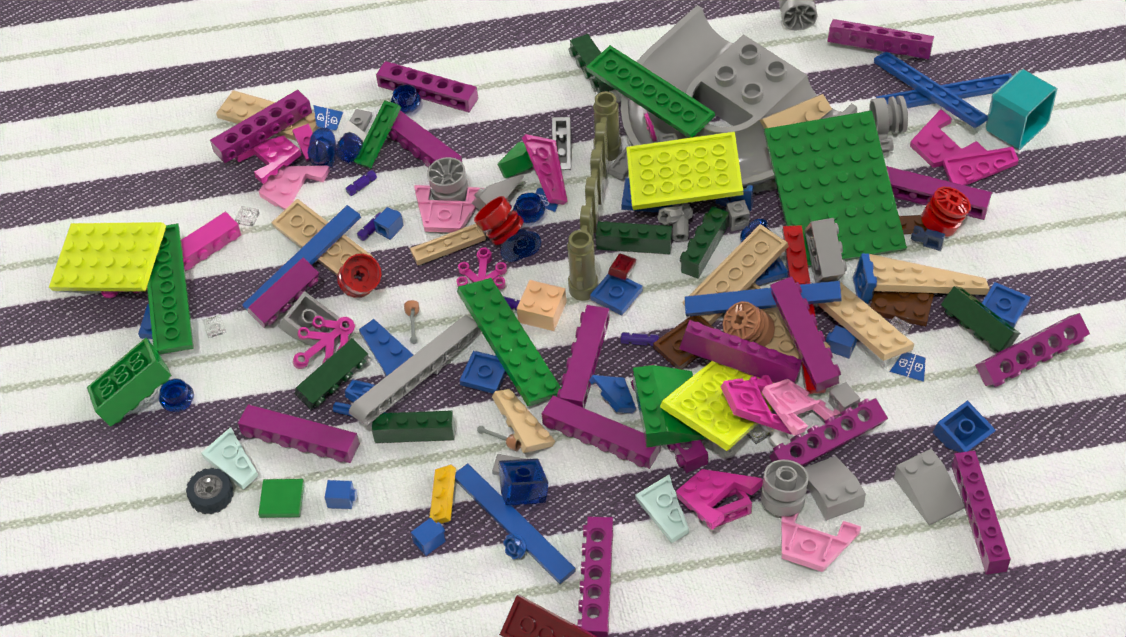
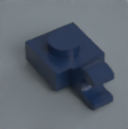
(930, 238)

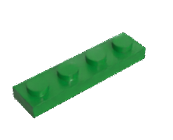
(377, 134)

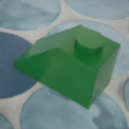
(515, 161)

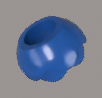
(515, 546)

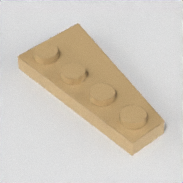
(805, 111)
(525, 425)

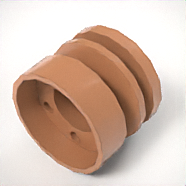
(749, 323)

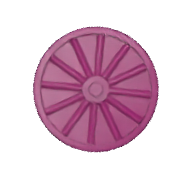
(650, 127)

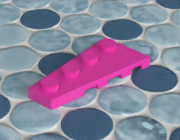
(547, 166)
(976, 166)

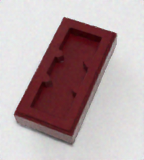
(622, 266)

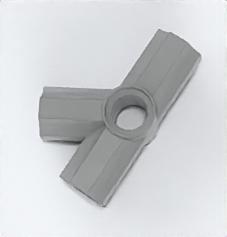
(678, 216)

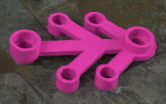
(483, 257)
(326, 339)

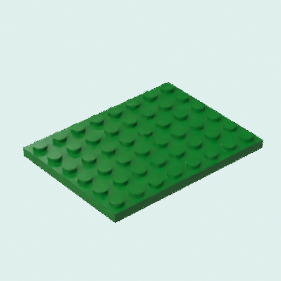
(838, 173)

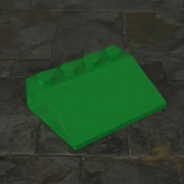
(128, 382)
(651, 387)

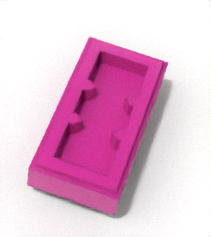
(302, 136)

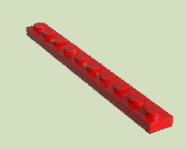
(798, 269)

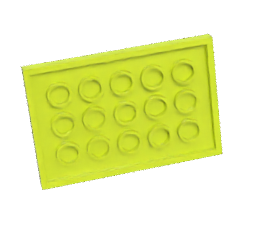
(684, 170)
(107, 256)
(704, 406)

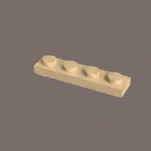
(447, 244)

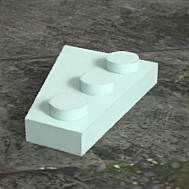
(230, 457)
(664, 509)

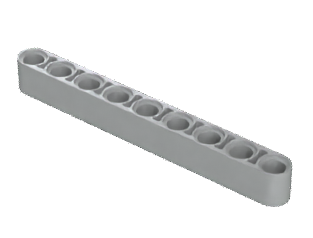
(414, 370)

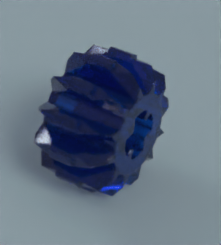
(348, 147)

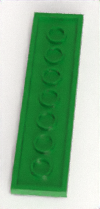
(650, 92)
(169, 296)
(509, 341)

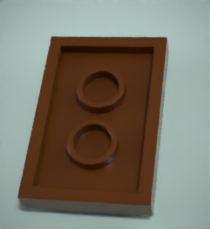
(907, 306)
(669, 344)

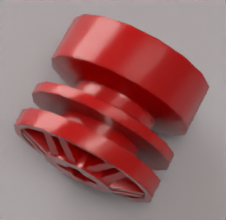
(946, 210)
(498, 220)
(363, 266)

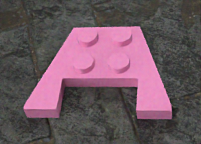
(285, 185)
(444, 215)
(791, 400)
(812, 546)

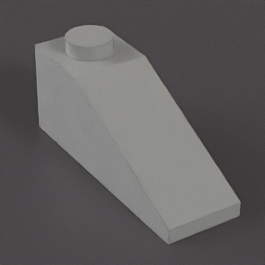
(562, 135)
(495, 190)

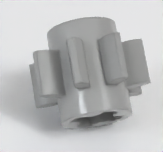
(886, 144)

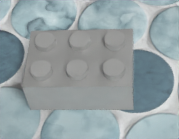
(825, 250)

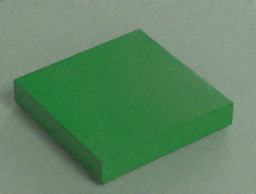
(281, 498)

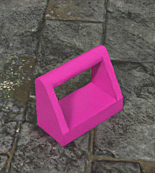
(736, 509)

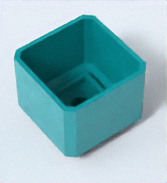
(1020, 108)

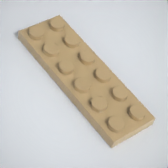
(241, 106)
(302, 224)
(742, 266)
(867, 325)

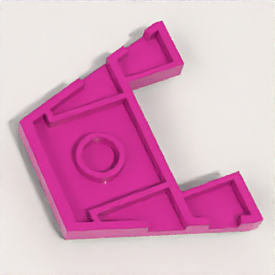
(935, 145)
(274, 154)
(747, 401)
(709, 488)

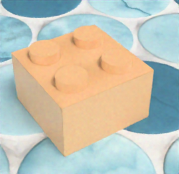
(541, 305)

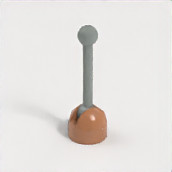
(411, 309)
(510, 440)

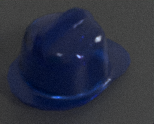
(322, 147)
(520, 245)

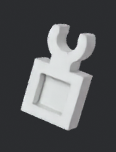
(777, 437)

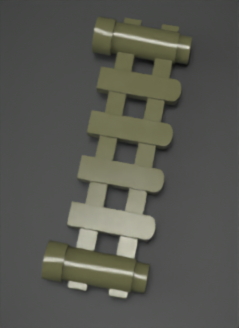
(607, 147)

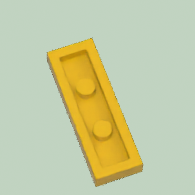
(442, 494)

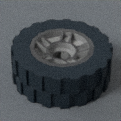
(200, 493)

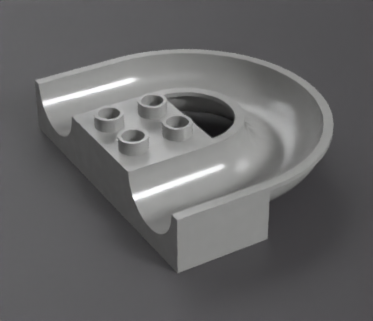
(732, 79)

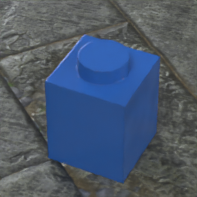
(388, 223)
(841, 342)
(340, 494)
(428, 536)

